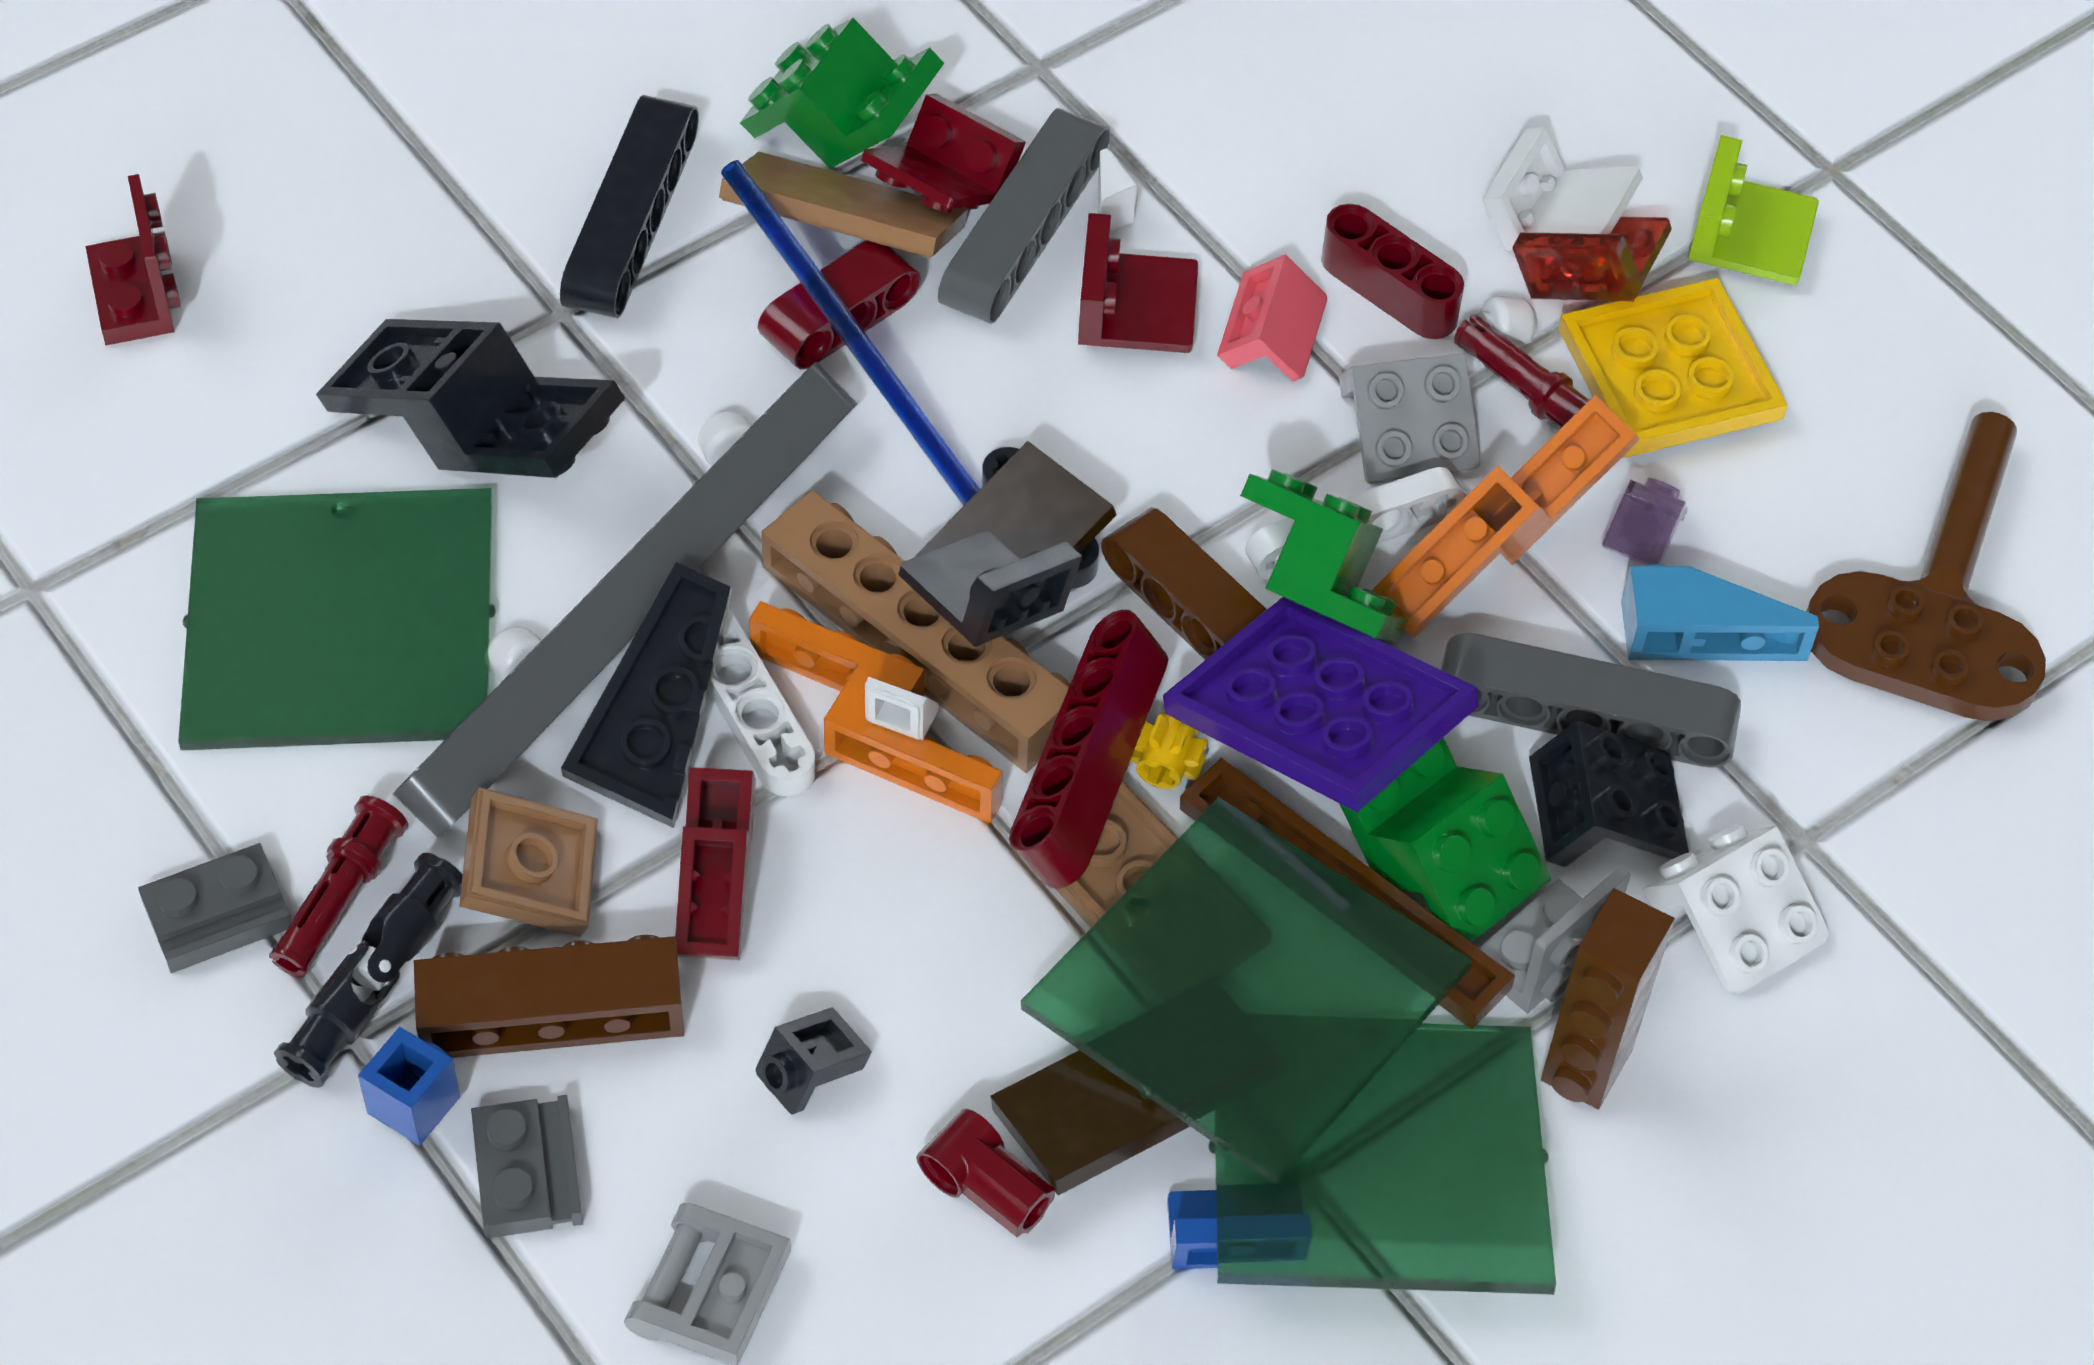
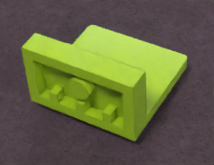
(1751, 224)

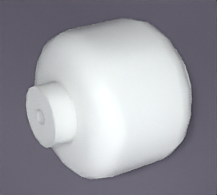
(1511, 318)
(721, 433)
(509, 650)

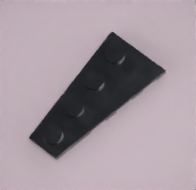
(652, 707)

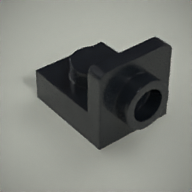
(809, 1055)

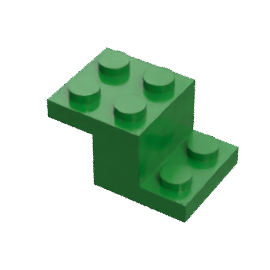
(840, 92)
(1326, 555)
(1453, 840)

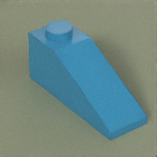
(1704, 617)

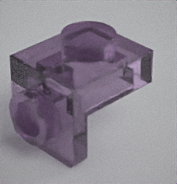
(1645, 521)

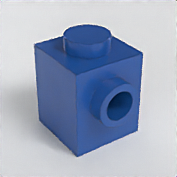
(409, 1085)

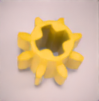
(1168, 752)

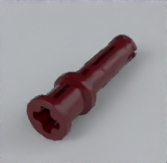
(1548, 393)
(351, 862)

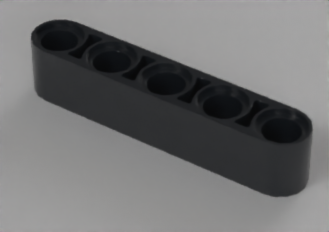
(629, 207)

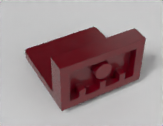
(949, 157)
(128, 276)
(1134, 297)

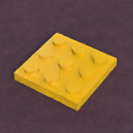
(1674, 365)

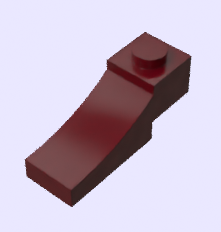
(714, 862)

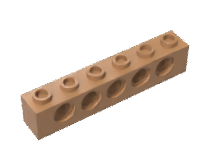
(881, 610)

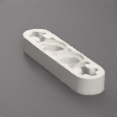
(1395, 507)
(761, 693)

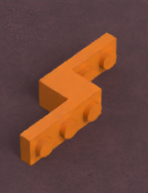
(1506, 514)
(845, 664)

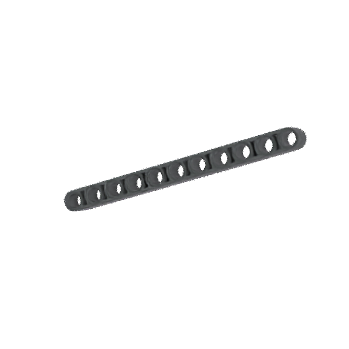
(619, 602)

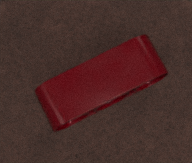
(1392, 271)
(870, 283)

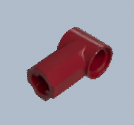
(973, 1162)

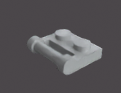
(727, 1293)

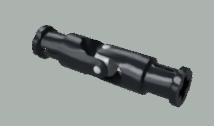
(391, 939)

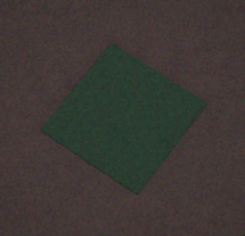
(336, 618)
(1246, 988)
(1412, 1185)

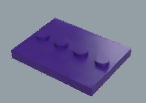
(1321, 702)

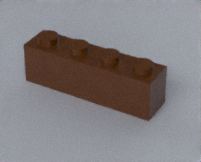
(549, 996)
(1606, 998)

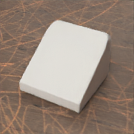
(1116, 191)
(898, 709)

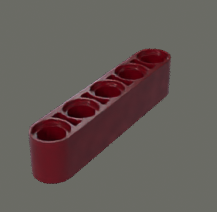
(1088, 749)

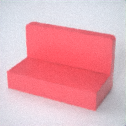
(1274, 317)

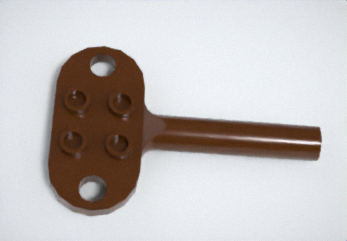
(1927, 633)

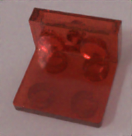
(1591, 264)

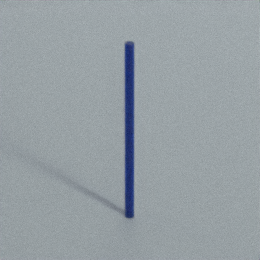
(850, 332)

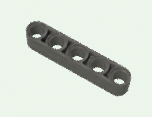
(1023, 216)
(1555, 688)

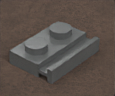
(215, 907)
(526, 1166)

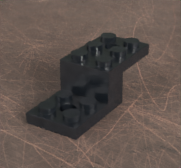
(471, 397)

